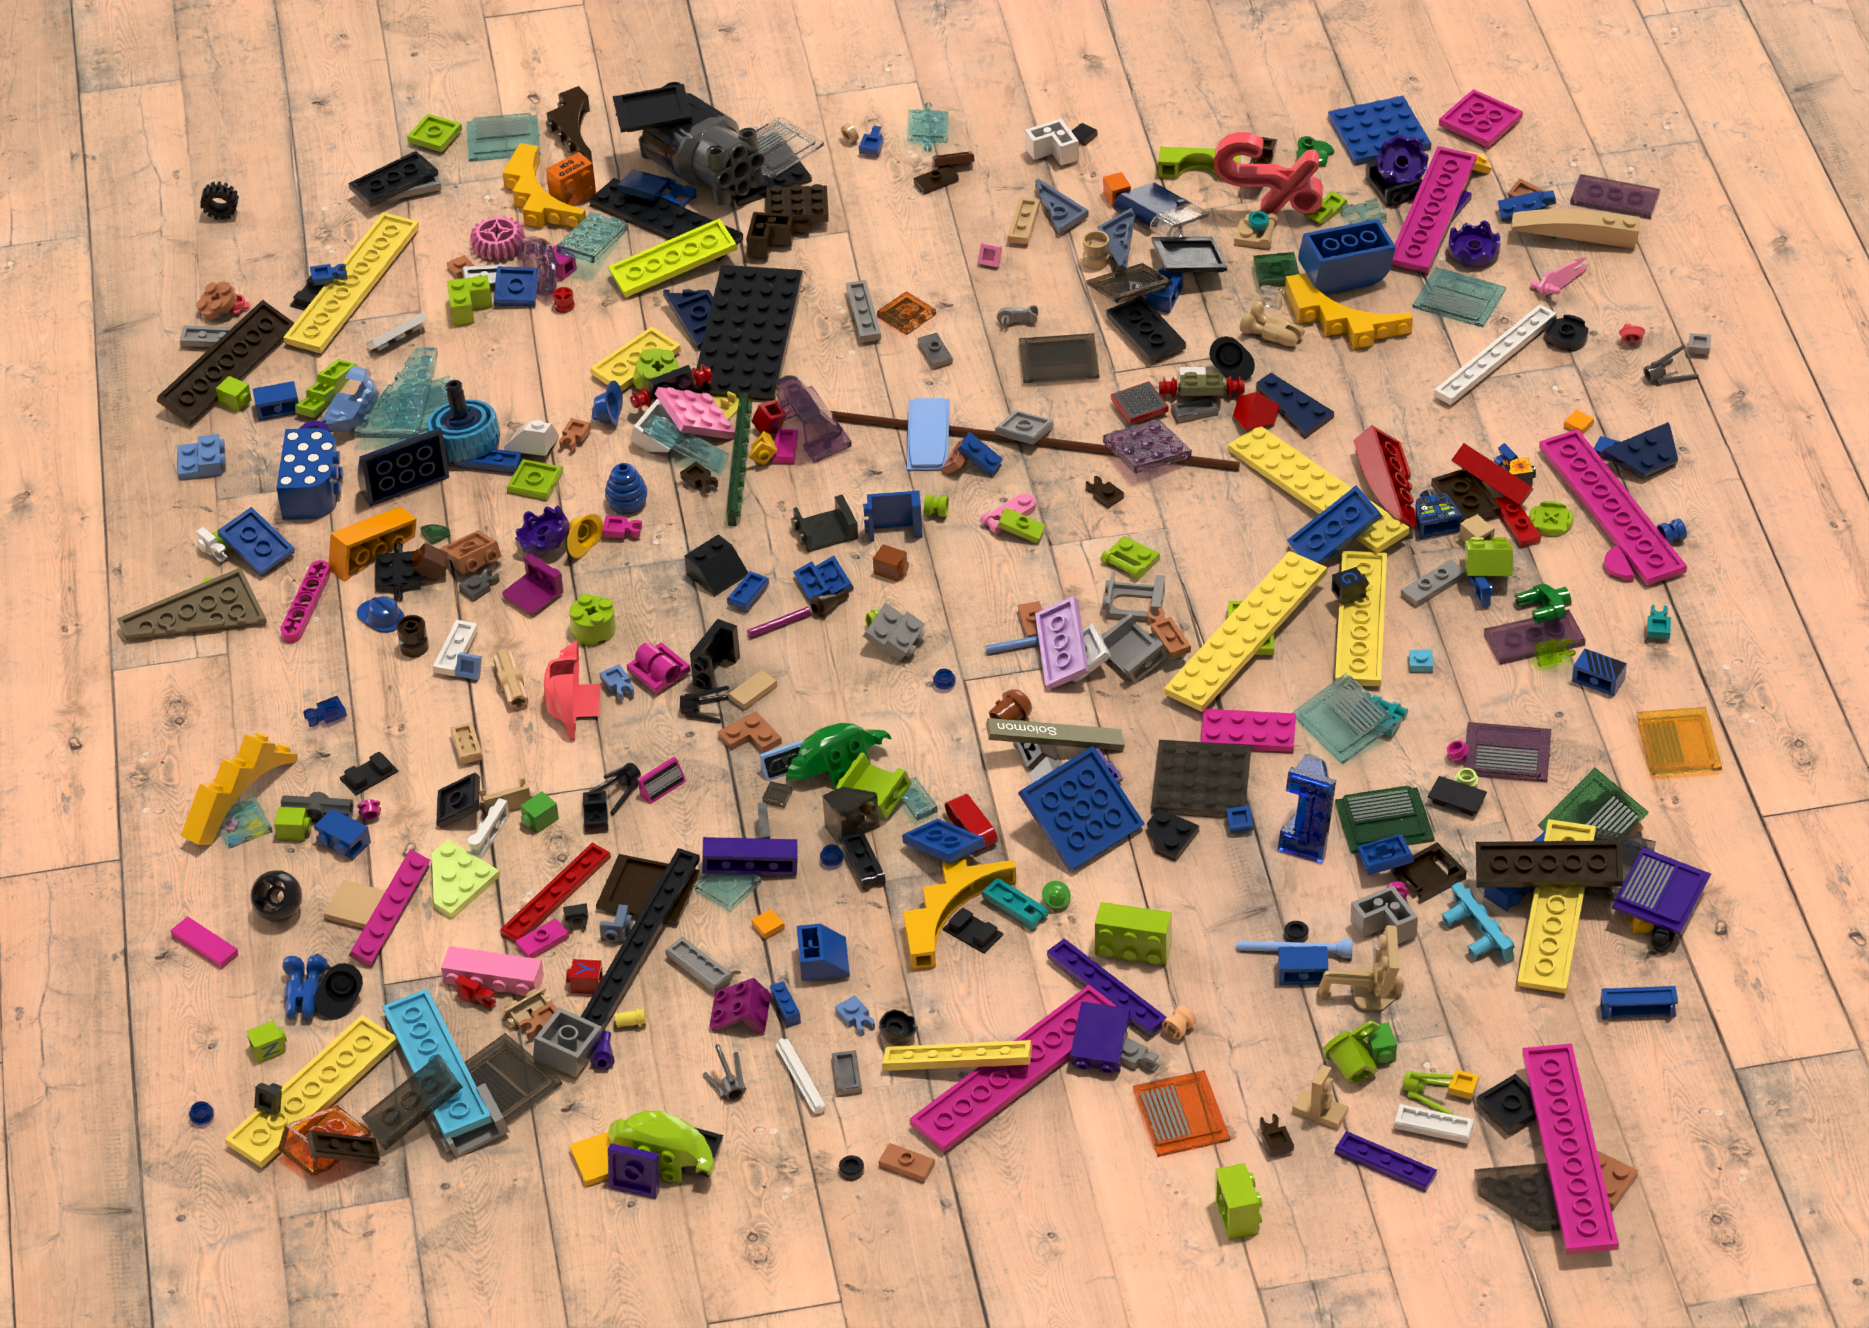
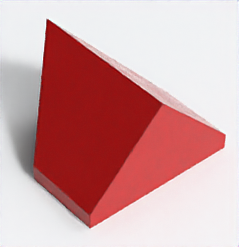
(1255, 411)

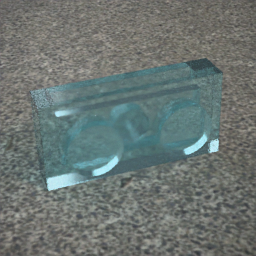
(919, 801)

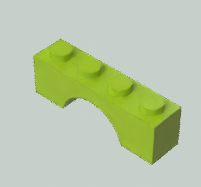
(1177, 160)

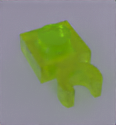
(1550, 651)

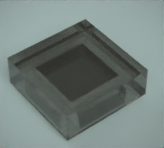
(777, 794)

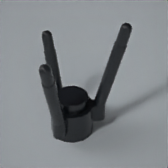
(691, 703)
(626, 776)

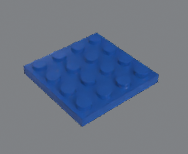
(1368, 125)
(1081, 808)

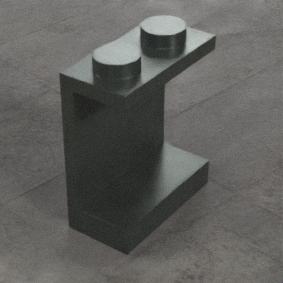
(827, 527)

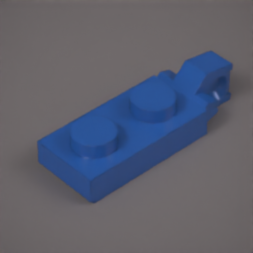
(1527, 202)

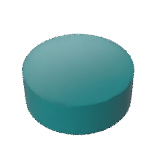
(1258, 220)

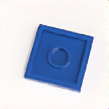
(516, 286)

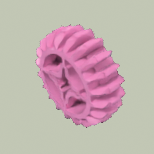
(496, 238)

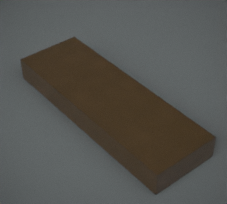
(343, 1147)

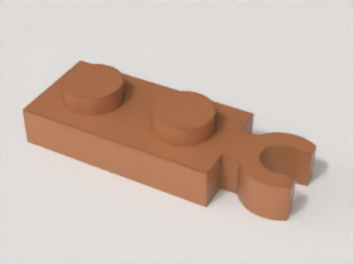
(1168, 634)

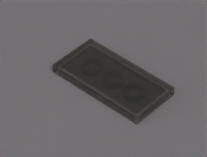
(412, 1102)

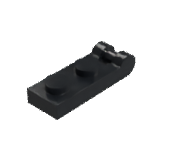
(863, 859)

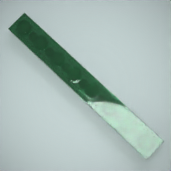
(739, 464)

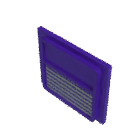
(1661, 891)

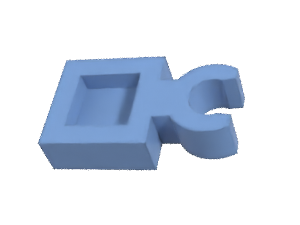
(617, 679)
(855, 1013)

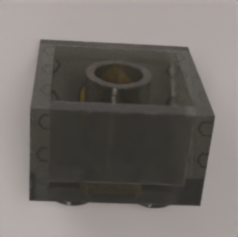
(850, 812)

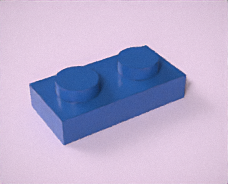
(979, 454)

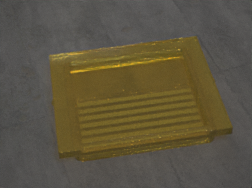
(1678, 741)

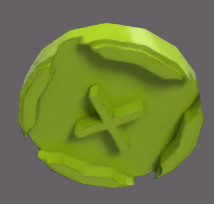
(1551, 518)

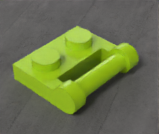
(1131, 557)

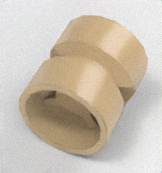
(1096, 250)

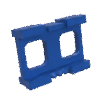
(678, 189)

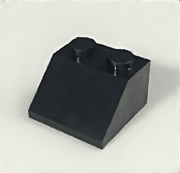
(715, 565)

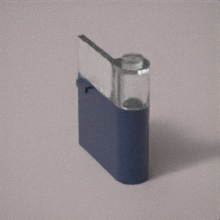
(1159, 209)

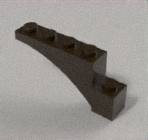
(567, 120)

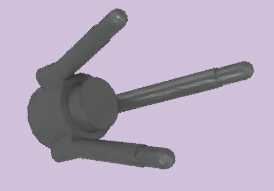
(1656, 370)
(731, 1086)

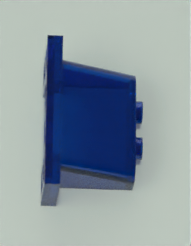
(1309, 827)

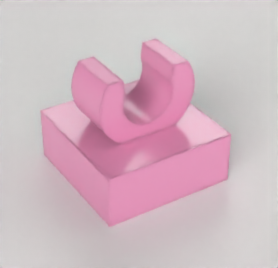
(990, 254)

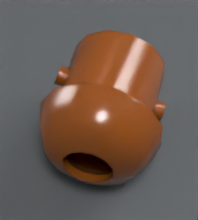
(1013, 706)

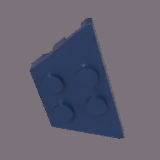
(692, 311)
(1645, 452)

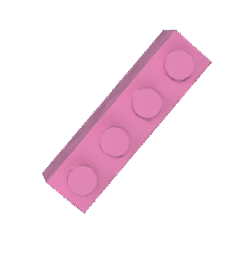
(493, 970)

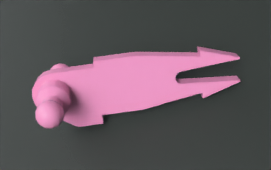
(1555, 280)

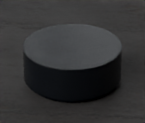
(1296, 931)
(851, 1167)

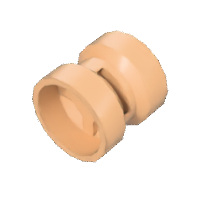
(1176, 1025)

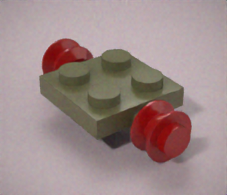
(1201, 385)

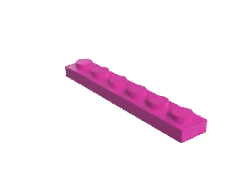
(389, 908)

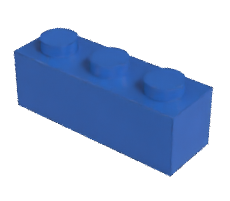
(785, 1004)

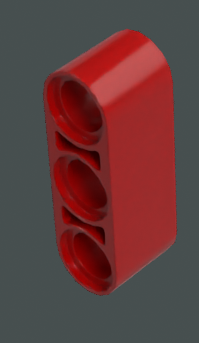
(967, 815)

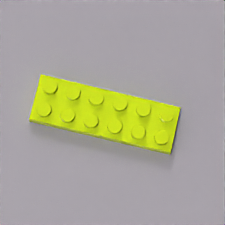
(672, 258)

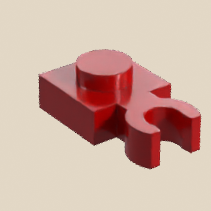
(471, 991)

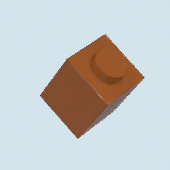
(890, 563)

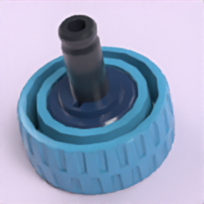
(467, 425)

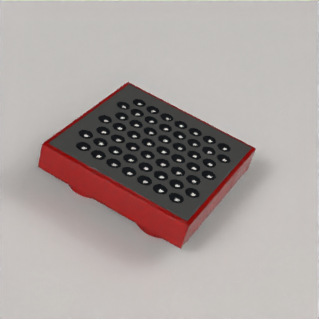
(1139, 403)

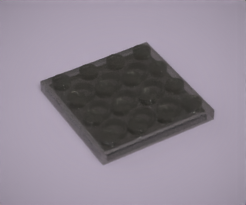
(1200, 778)

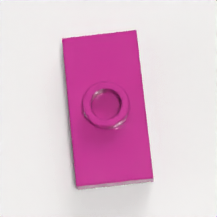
(542, 939)

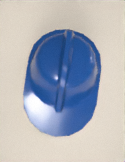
(608, 404)
(380, 613)

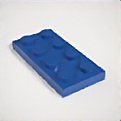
(1335, 527)

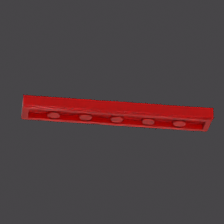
(556, 892)

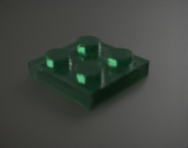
(1273, 268)

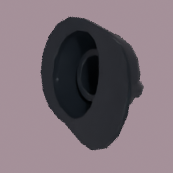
(1231, 358)
(338, 990)

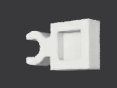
(208, 544)

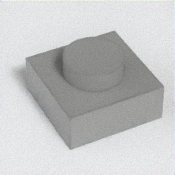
(1699, 343)

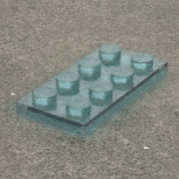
(592, 237)

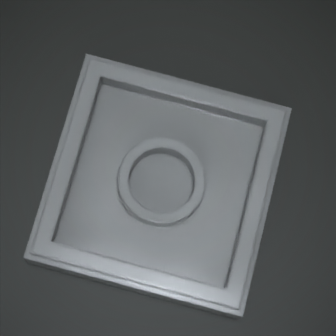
(1024, 427)

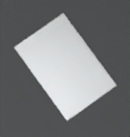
(1199, 370)

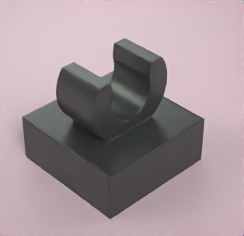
(576, 912)
(268, 1098)

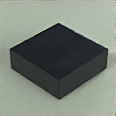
(1084, 133)

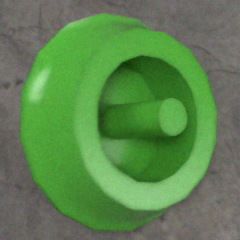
(1056, 894)

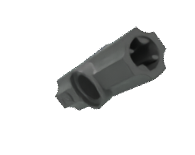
(319, 805)

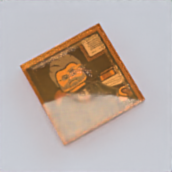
(906, 313)

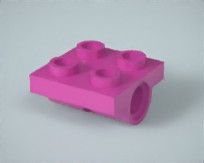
(657, 666)

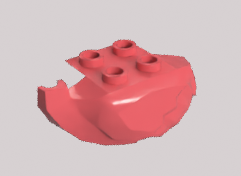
(564, 695)

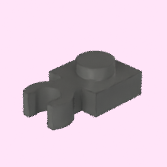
(477, 586)

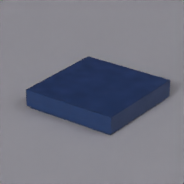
(643, 185)

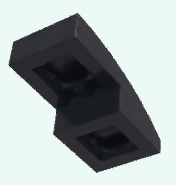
(595, 811)

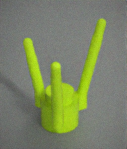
(1416, 1082)

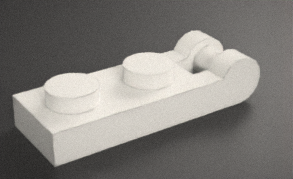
(489, 829)

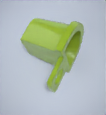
(1351, 1054)

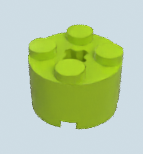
(651, 365)
(592, 619)

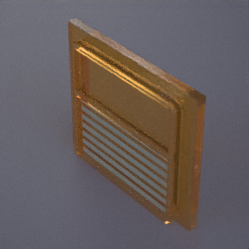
(1181, 1113)

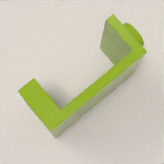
(885, 784)

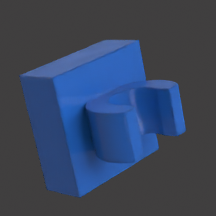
(1505, 454)

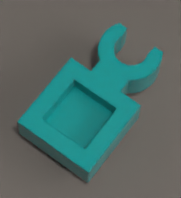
(1658, 624)

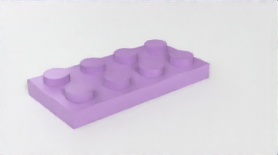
(1061, 643)

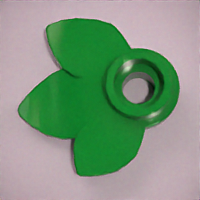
(1308, 143)

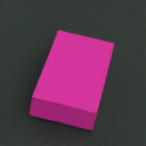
(786, 444)

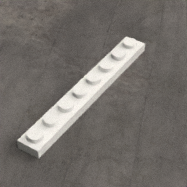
(1494, 355)

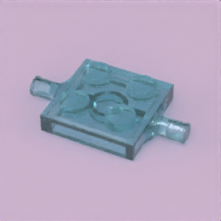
(928, 126)

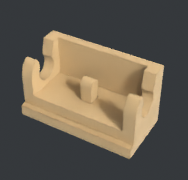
(514, 797)

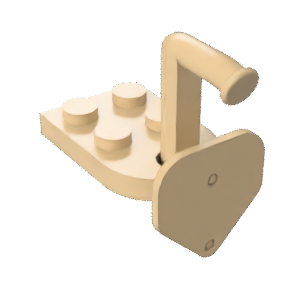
(1372, 986)

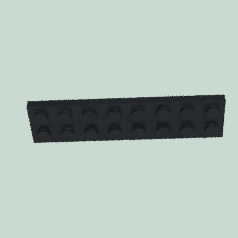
(655, 216)

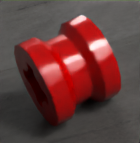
(563, 299)

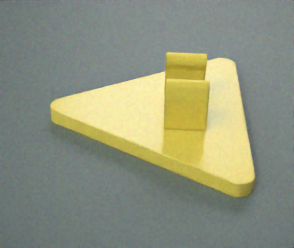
(728, 404)

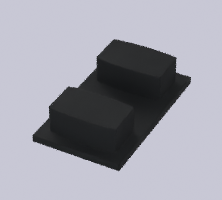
(306, 295)
(368, 774)
(1457, 794)
(973, 930)

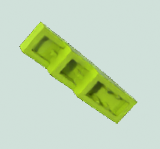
(324, 390)

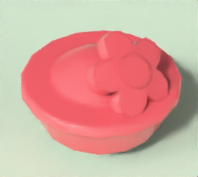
(1631, 333)

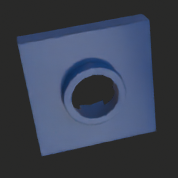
(1392, 850)

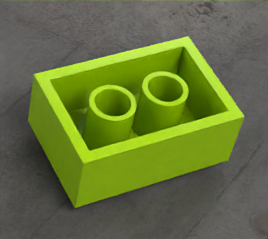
(1133, 933)

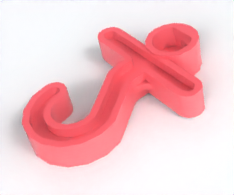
(1285, 183)

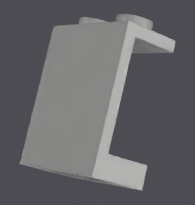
(478, 1137)

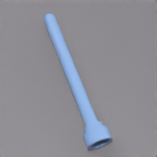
(1342, 948)

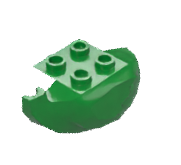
(833, 750)

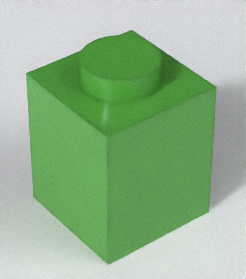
(539, 812)
(1382, 1044)

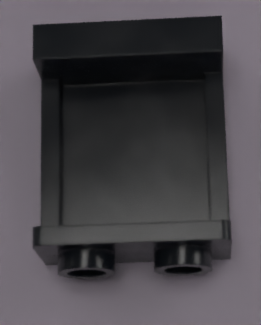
(1387, 192)
(716, 645)

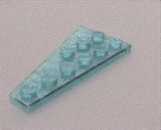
(402, 404)

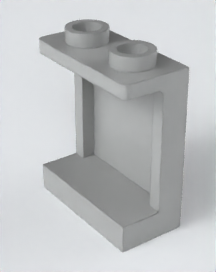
(1133, 649)

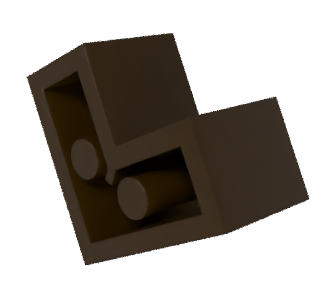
(769, 230)

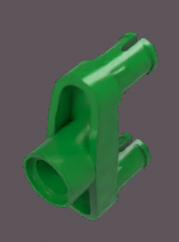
(1551, 599)

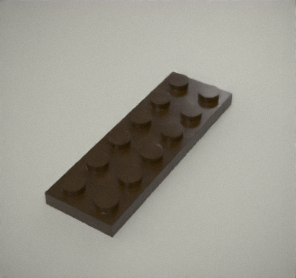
(1549, 864)

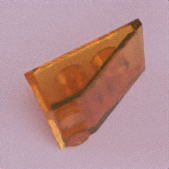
(332, 1120)

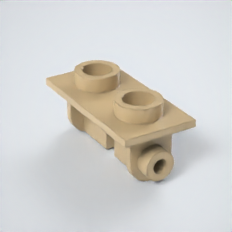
(518, 1011)

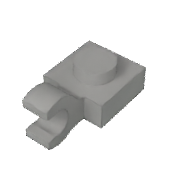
(1137, 1054)

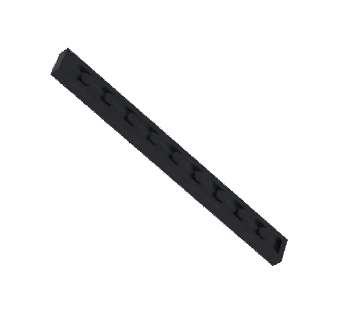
(641, 937)

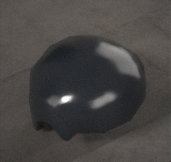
(897, 1027)

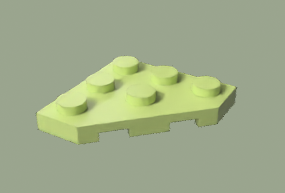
(458, 878)

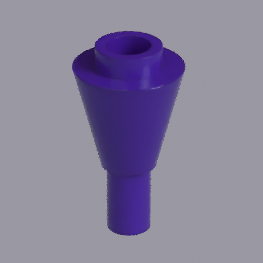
(603, 1055)

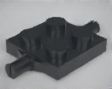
(396, 572)

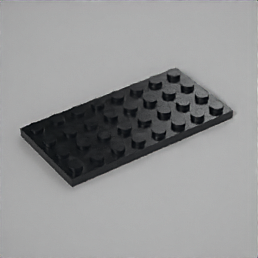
(749, 330)

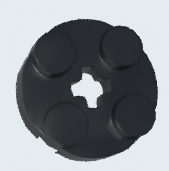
(1557, 332)

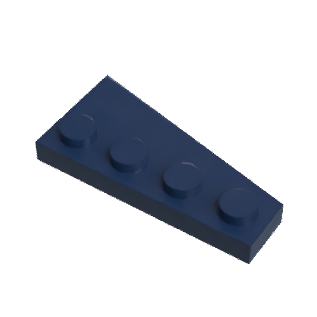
(1297, 406)

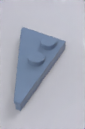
(1061, 209)
(1120, 235)

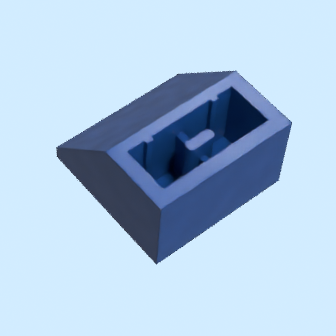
(822, 953)

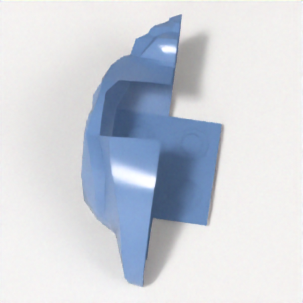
(348, 410)

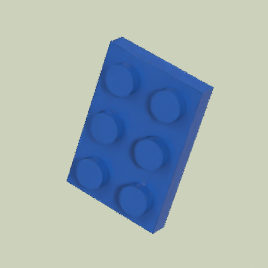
(256, 541)
(943, 840)

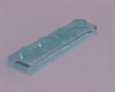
(686, 443)

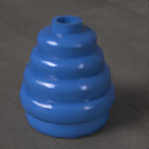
(625, 489)

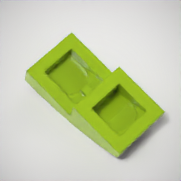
(1330, 207)

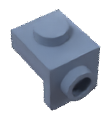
(617, 930)

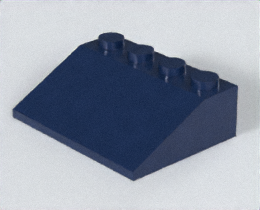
(403, 467)

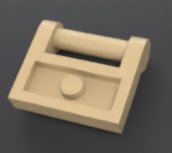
(1248, 237)

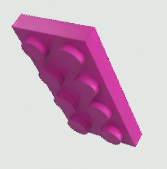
(1260, 729)

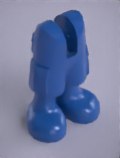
(302, 993)

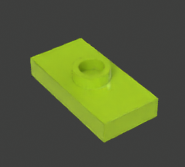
(1021, 525)

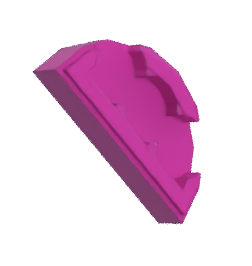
(1617, 564)

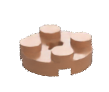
(216, 299)

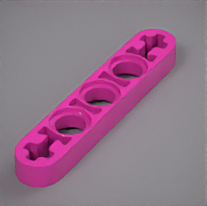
(297, 608)

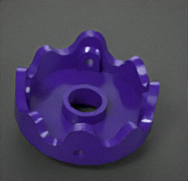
(1402, 148)
(1481, 237)
(544, 533)

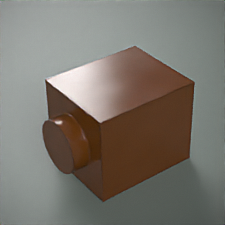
(429, 561)

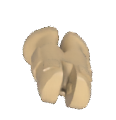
(1272, 329)

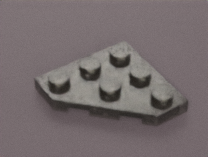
(1520, 1192)

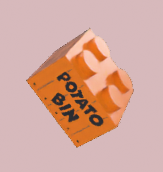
(571, 180)

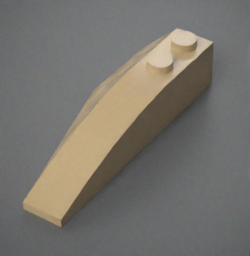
(1580, 225)

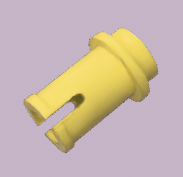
(630, 1018)

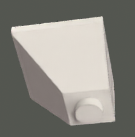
(533, 438)

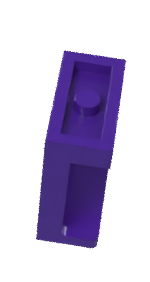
(1100, 1037)

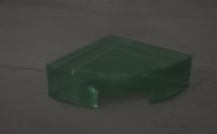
(434, 532)

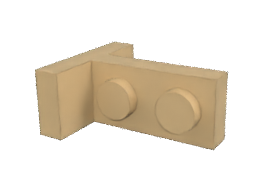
(1319, 1103)

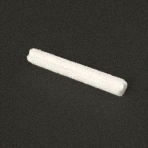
(800, 1076)

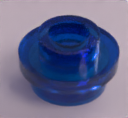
(944, 679)
(831, 855)
(201, 1113)

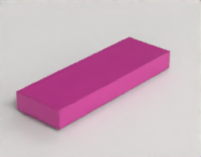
(204, 942)

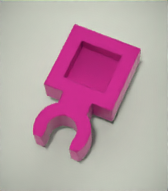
(619, 526)

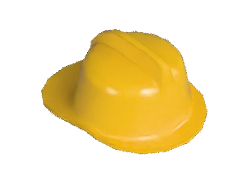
(583, 534)

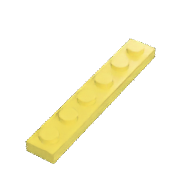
(957, 1055)

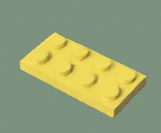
(622, 362)

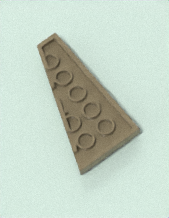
(208, 606)

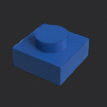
(1239, 819)

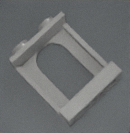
(1117, 589)

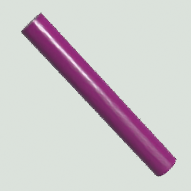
(778, 622)

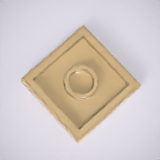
(353, 904)

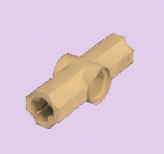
(510, 679)

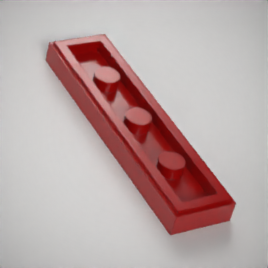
(1492, 474)

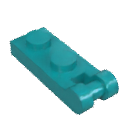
(1015, 903)

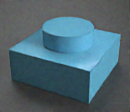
(1421, 660)

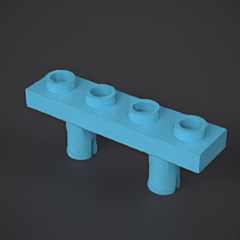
(1478, 915)

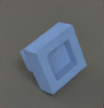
(468, 666)

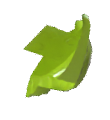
(669, 1137)

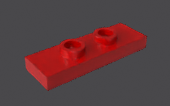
(1518, 522)

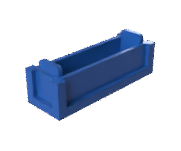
(1638, 1001)

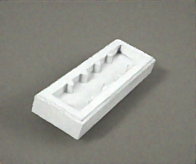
(1434, 1123)

